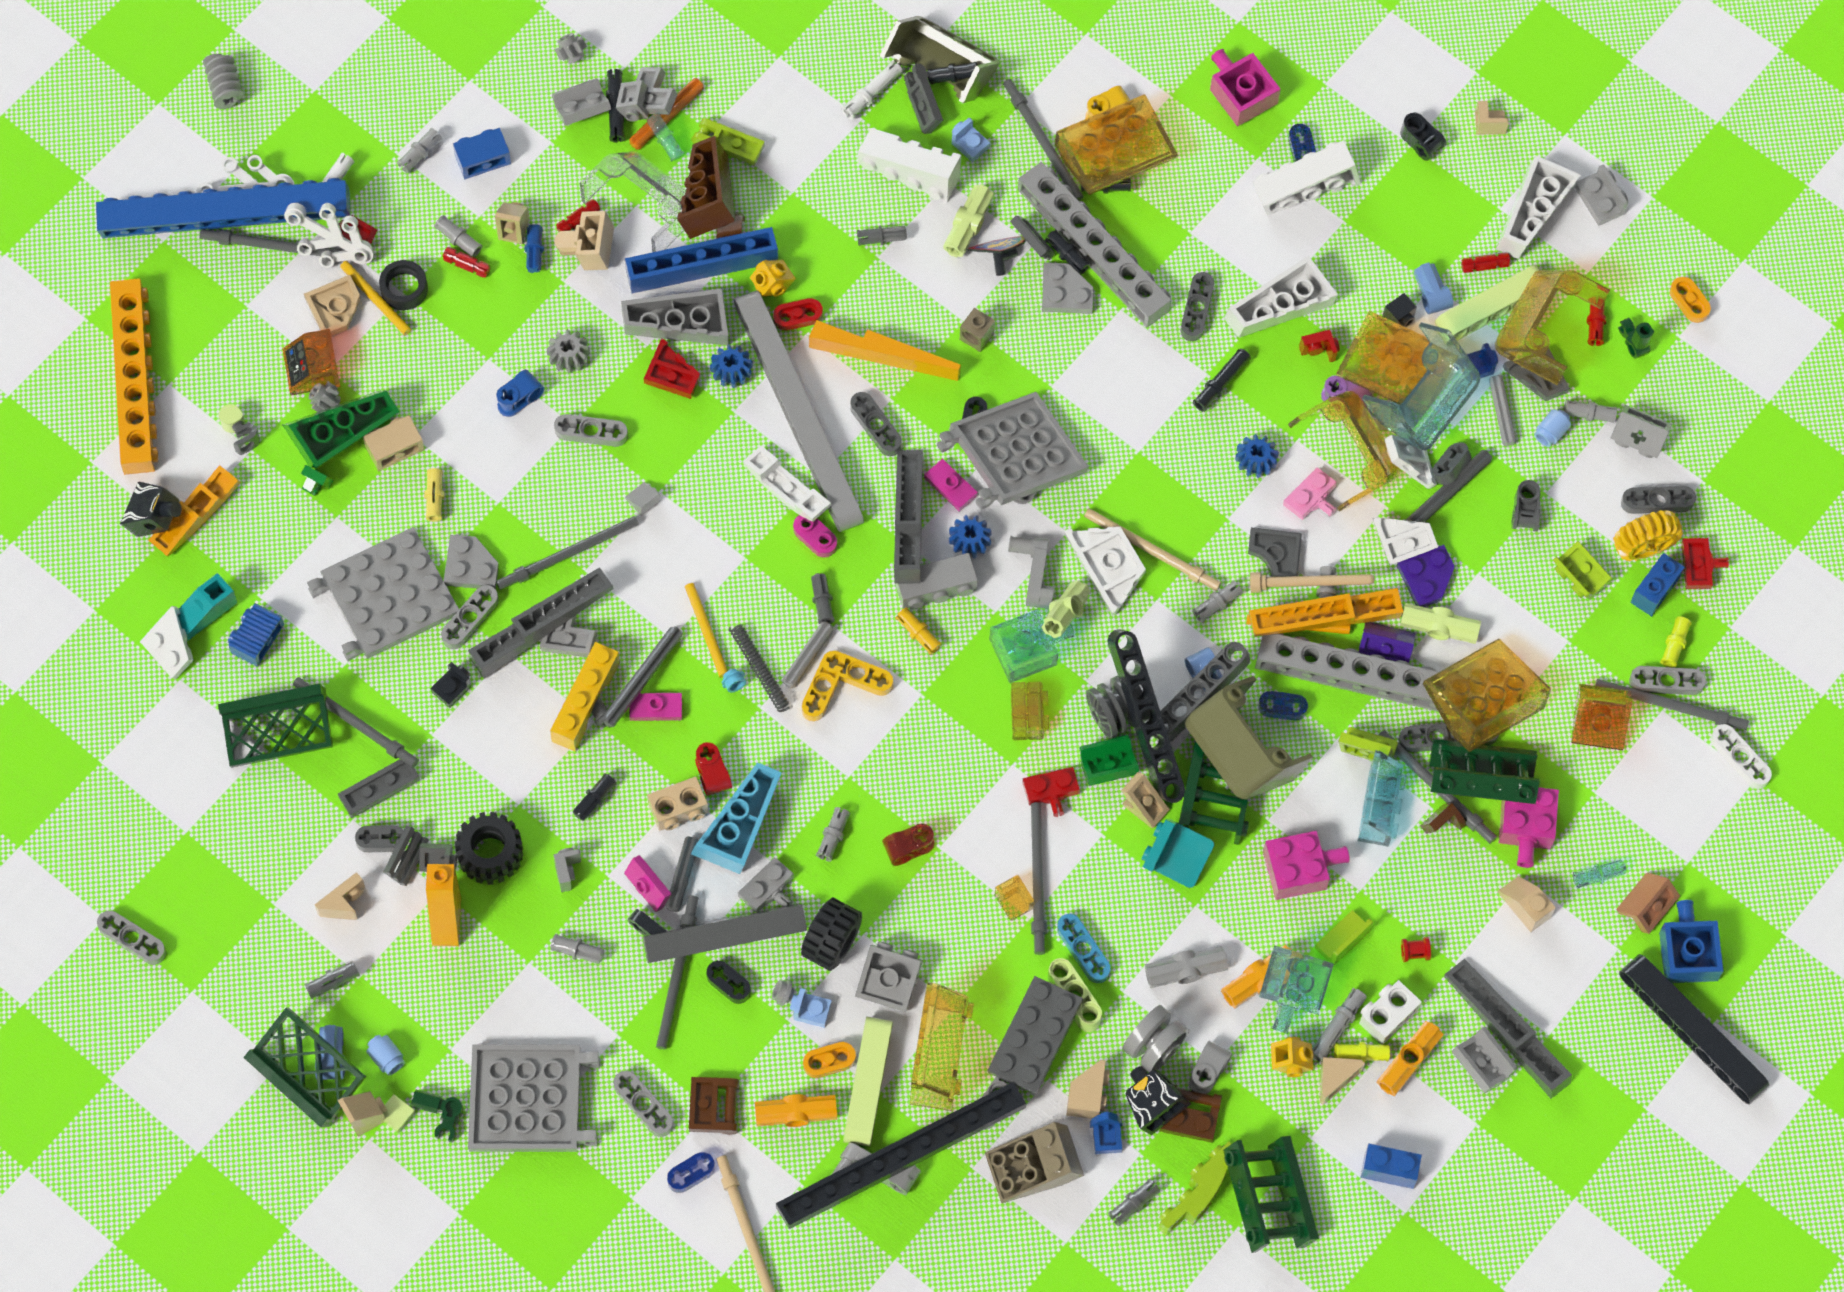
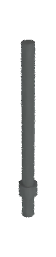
(1020, 103)
(226, 237)
(522, 573)
(1719, 717)
(392, 748)
(1472, 820)
(687, 919)
(1038, 926)

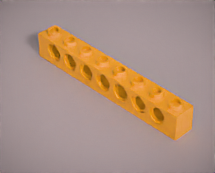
(126, 294)

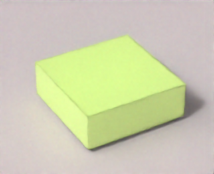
(397, 1113)

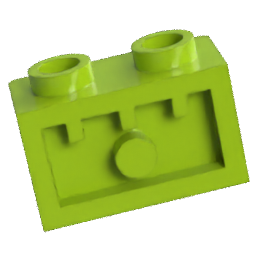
(1365, 743)

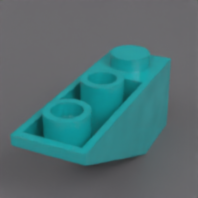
(206, 605)

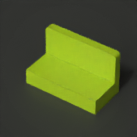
(1343, 937)

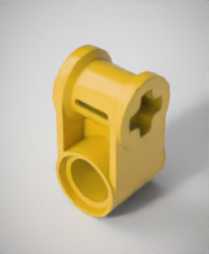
(1106, 100)

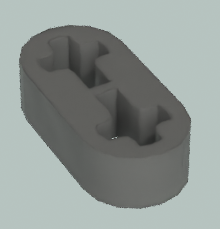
(1451, 463)
(380, 838)

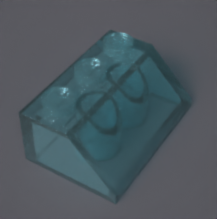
(1381, 800)

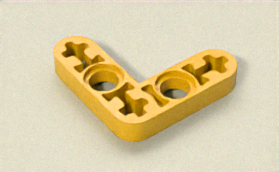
(835, 674)

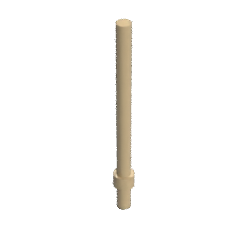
(1195, 573)
(730, 1184)

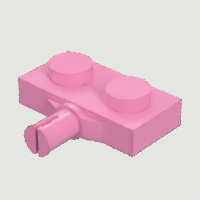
(1311, 495)

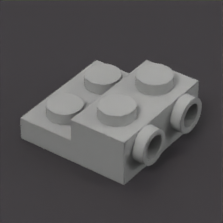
(889, 976)

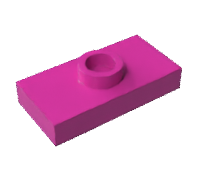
(950, 485)
(656, 707)
(647, 883)

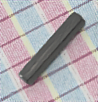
(682, 875)

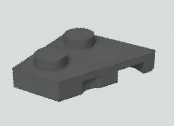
(1537, 384)

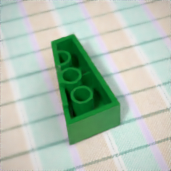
(336, 428)

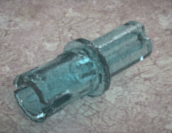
(665, 136)
(1599, 873)

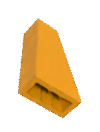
(443, 904)

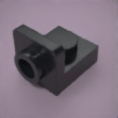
(452, 685)

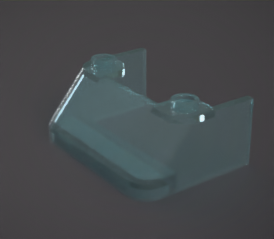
(1436, 397)

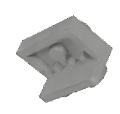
(1485, 1060)

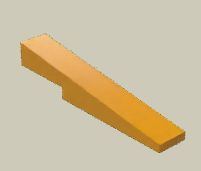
(880, 350)
(1327, 612)

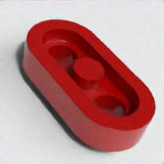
(797, 313)

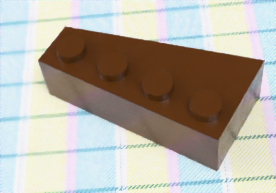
(708, 190)

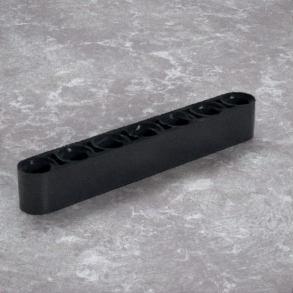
(1137, 706)
(1694, 1029)

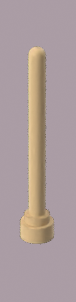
(1260, 582)

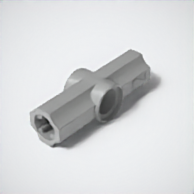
(1186, 967)

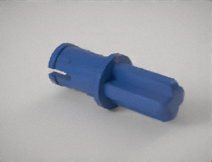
(534, 248)

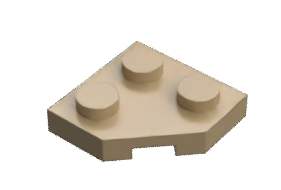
(334, 304)

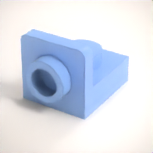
(969, 140)
(810, 1008)

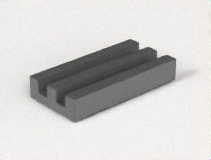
(1032, 237)
(408, 858)

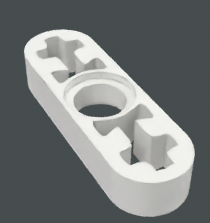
(1740, 767)

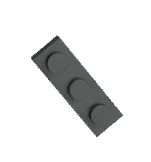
(378, 787)

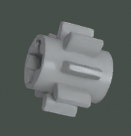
(570, 48)
(324, 396)

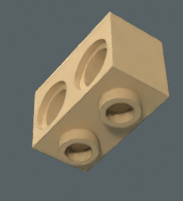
(674, 798)

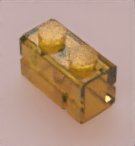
(1028, 711)

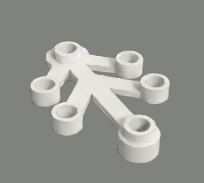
(246, 179)
(331, 237)

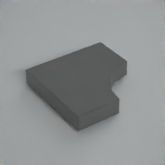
(1277, 550)

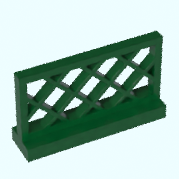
(268, 704)
(289, 1084)

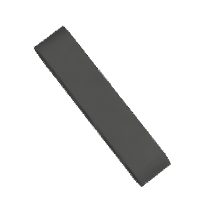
(1204, 680)

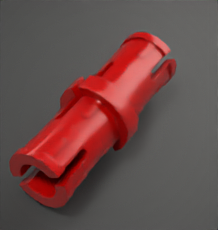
(1596, 322)

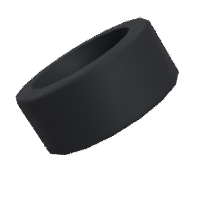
(398, 268)

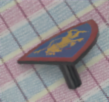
(1002, 250)

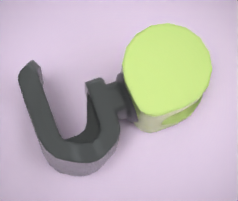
(233, 422)

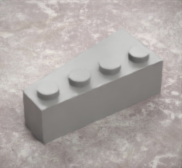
(680, 317)

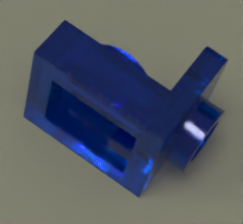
(1484, 360)

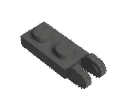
(922, 99)

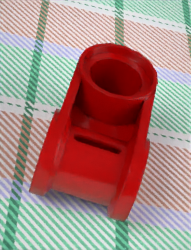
(712, 773)

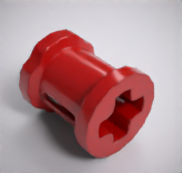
(1416, 949)

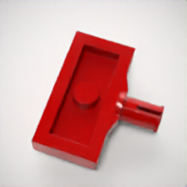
(1699, 563)
(1051, 788)

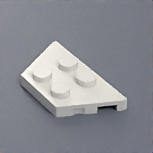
(1108, 562)

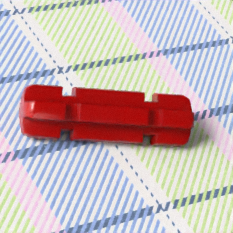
(575, 217)
(466, 262)
(1485, 262)

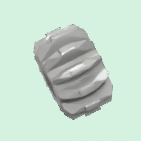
(568, 351)

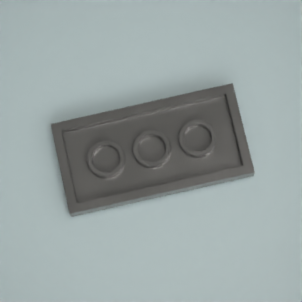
(1035, 1035)

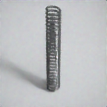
(762, 668)

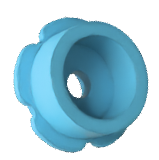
(733, 680)

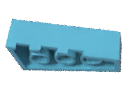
(736, 826)

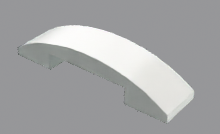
(785, 486)

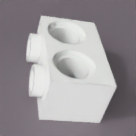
(1394, 1015)

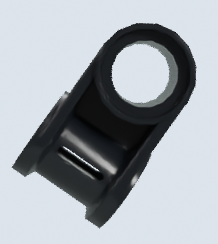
(1425, 139)

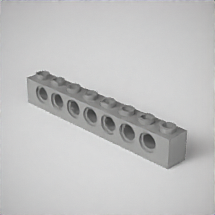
(1111, 273)
(1345, 677)

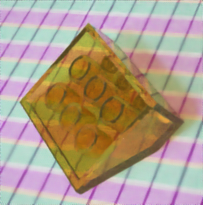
(1115, 145)
(1385, 358)
(1486, 694)

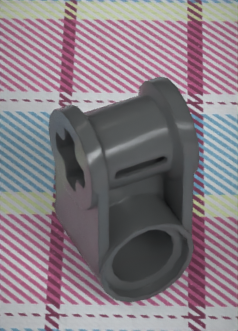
(1525, 510)

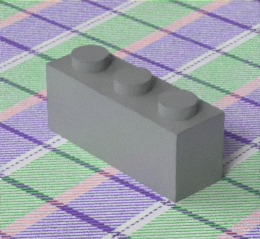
(939, 582)

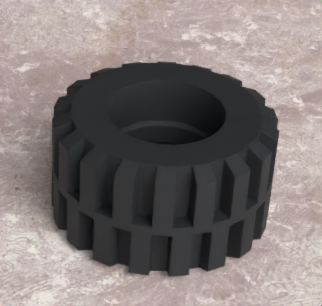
(485, 828)
(831, 934)

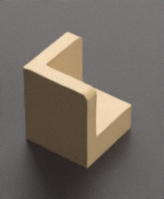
(1489, 120)

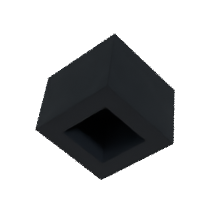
(1400, 310)

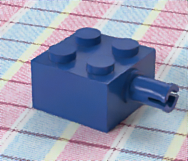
(1690, 948)

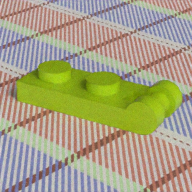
(733, 142)

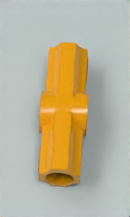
(1247, 984)
(1400, 1070)
(795, 1110)

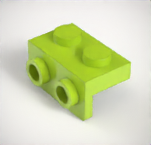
(1582, 570)

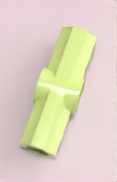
(968, 221)
(1066, 609)
(1440, 623)

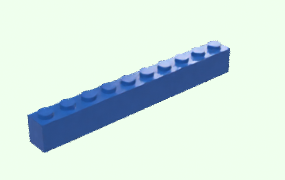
(218, 208)

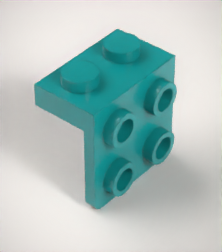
(1178, 853)

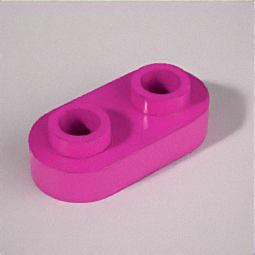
(813, 534)

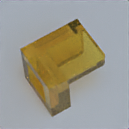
(1014, 897)

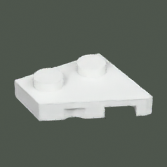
(169, 643)

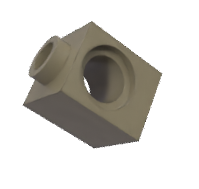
(977, 329)

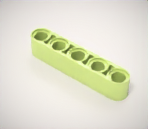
(1485, 306)
(868, 1081)

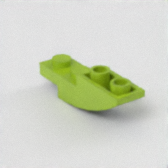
(1206, 1184)

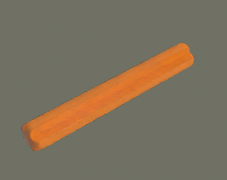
(685, 96)

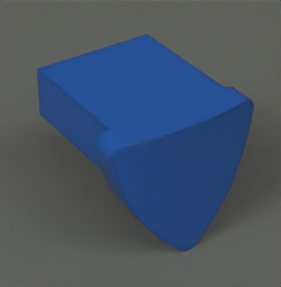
(1107, 1133)

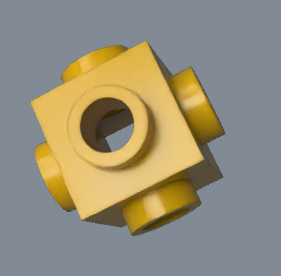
(772, 277)
(1292, 1056)

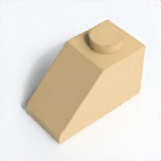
(512, 222)
(1527, 902)
(363, 1111)

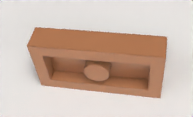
(1649, 901)

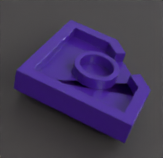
(1427, 575)

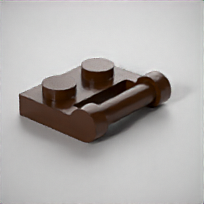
(704, 1105)
(1195, 1123)

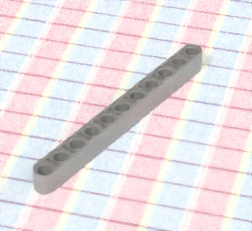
(798, 410)

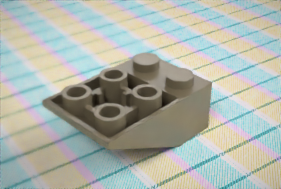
(1034, 1162)

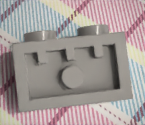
(580, 102)
(1602, 195)

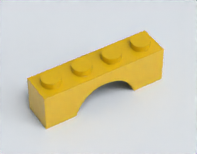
(577, 708)

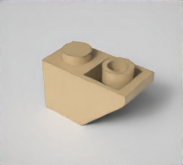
(1085, 1092)

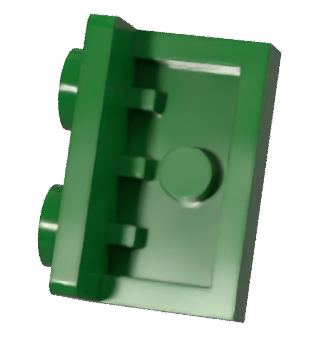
(1108, 760)

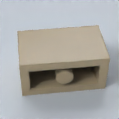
(393, 442)

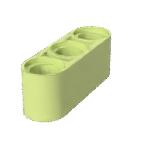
(1073, 982)

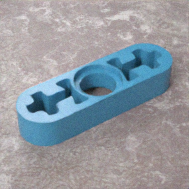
(1087, 968)

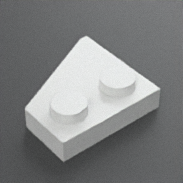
(1411, 460)
(1404, 538)

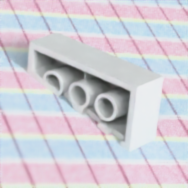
(911, 164)
(1307, 178)
(1537, 199)
(1284, 298)

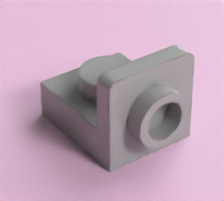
(631, 100)
(565, 873)

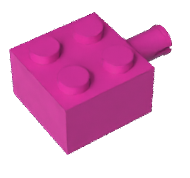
(1243, 87)
(1529, 825)
(1299, 864)

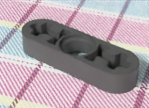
(1190, 314)
(875, 412)
(1675, 491)

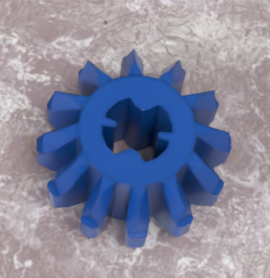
(731, 366)
(1255, 463)
(970, 527)

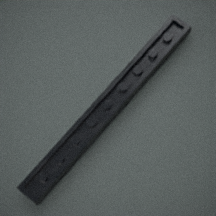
(900, 1155)

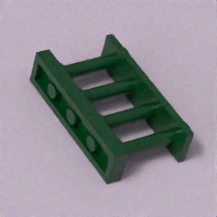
(1484, 772)
(1195, 793)
(1292, 1190)

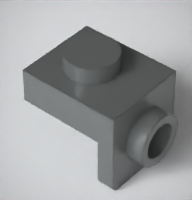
(436, 854)

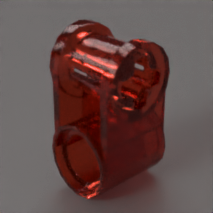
(905, 845)

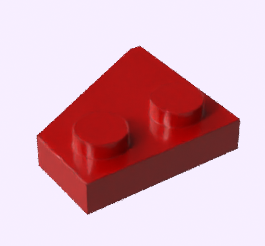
(671, 372)

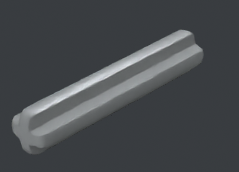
(1502, 410)
(807, 654)

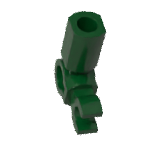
(1636, 339)
(450, 1108)

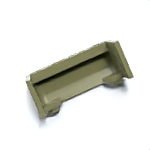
(927, 43)
(1235, 748)

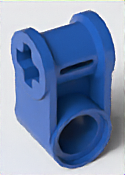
(518, 393)

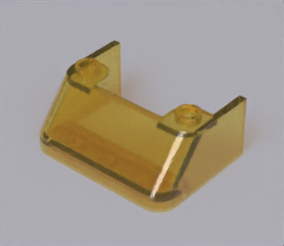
(1520, 338)
(1366, 435)
(939, 1047)

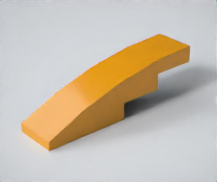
(196, 510)

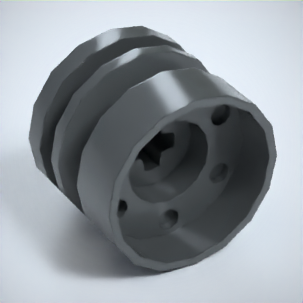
(1110, 707)

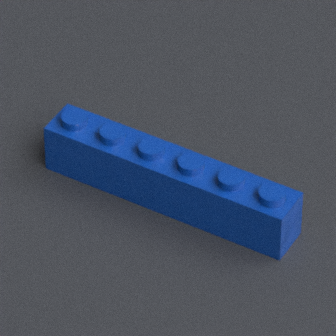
(700, 260)

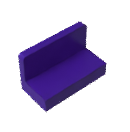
(1387, 642)

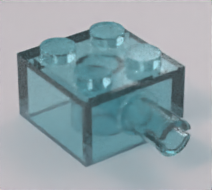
(1024, 645)
(1294, 984)

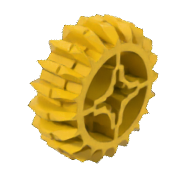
(1648, 535)

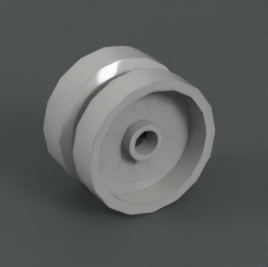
(1155, 1039)

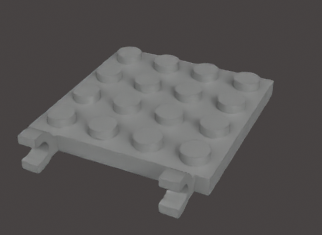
(1015, 449)
(387, 594)
(527, 1098)

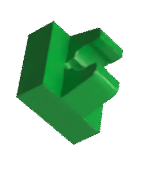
(315, 480)

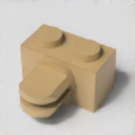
(590, 240)

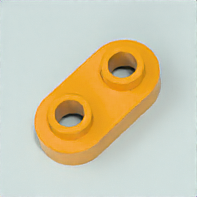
(1691, 300)
(828, 1058)

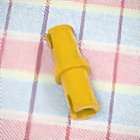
(918, 630)

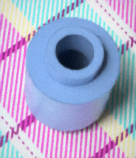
(1552, 427)
(385, 1054)

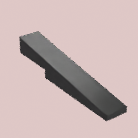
(908, 517)
(538, 622)
(725, 933)
(1509, 1028)

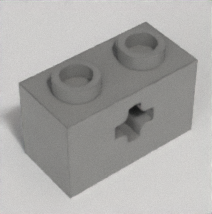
(1654, 432)

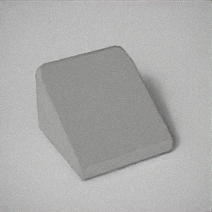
(643, 498)

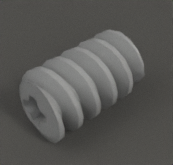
(223, 80)

